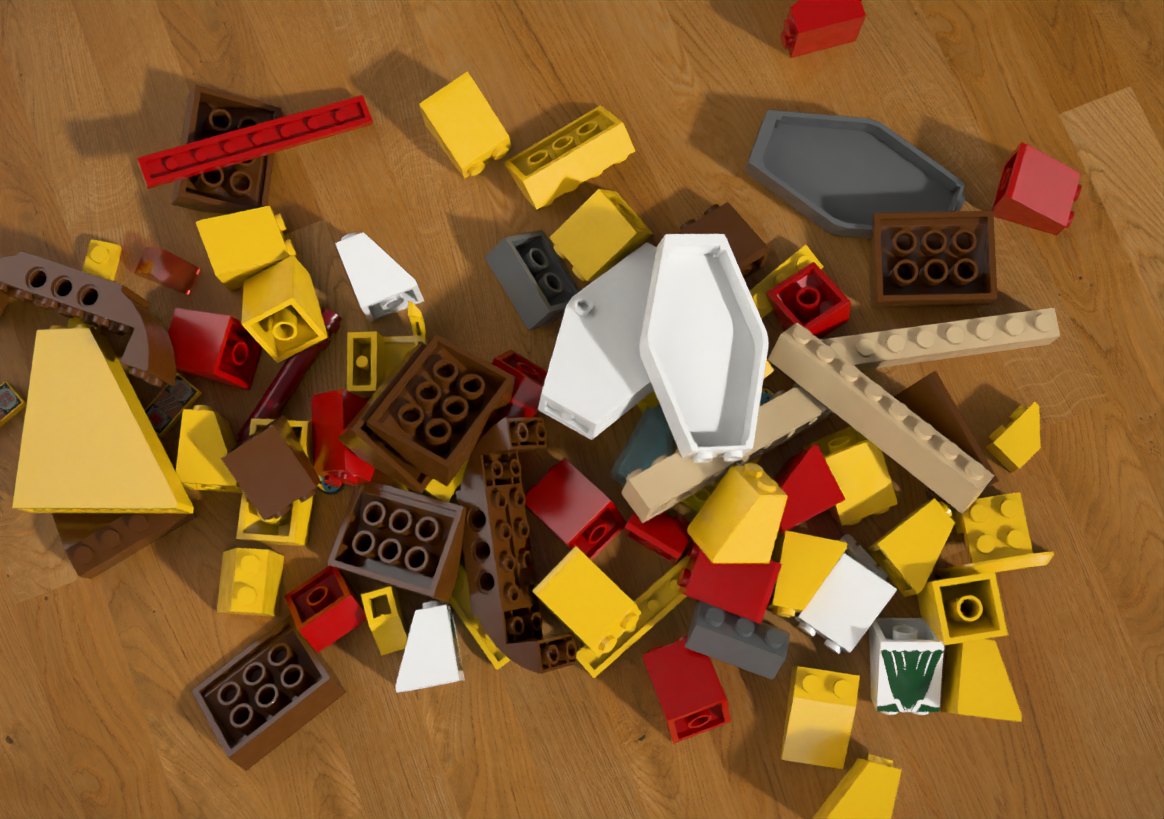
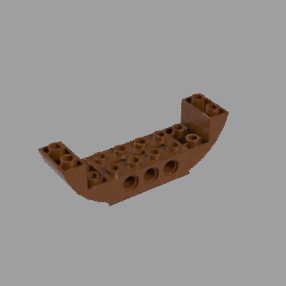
(96, 304)
(500, 548)

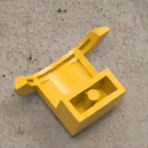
(375, 357)
(995, 537)

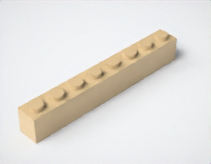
(948, 339)
(880, 417)
(676, 478)

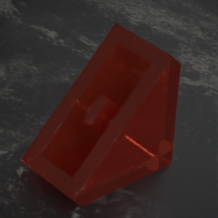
(167, 270)

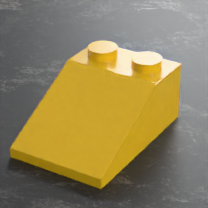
(819, 716)

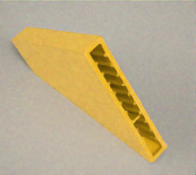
(88, 435)

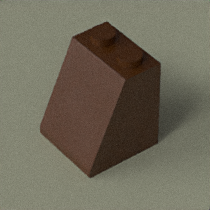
(744, 242)
(272, 469)

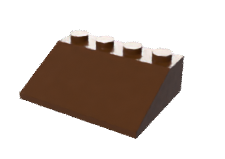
(231, 187)
(933, 259)
(934, 405)
(442, 408)
(373, 448)
(105, 539)
(401, 540)
(267, 693)

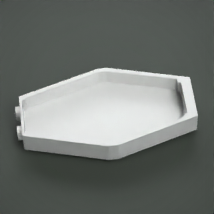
(704, 347)
(597, 352)

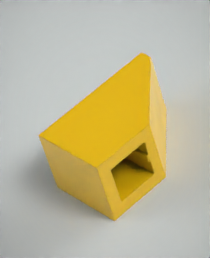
(1018, 440)
(386, 619)

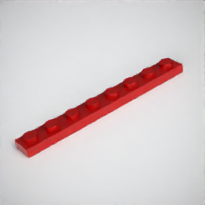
(254, 141)

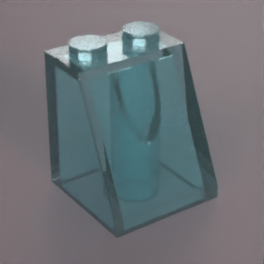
(647, 443)

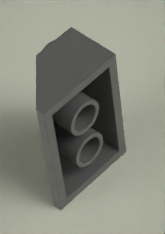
(533, 277)
(737, 640)

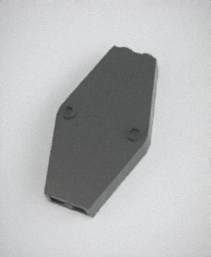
(847, 171)

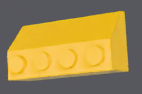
(570, 156)
(295, 524)

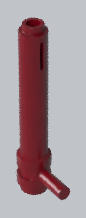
(290, 376)

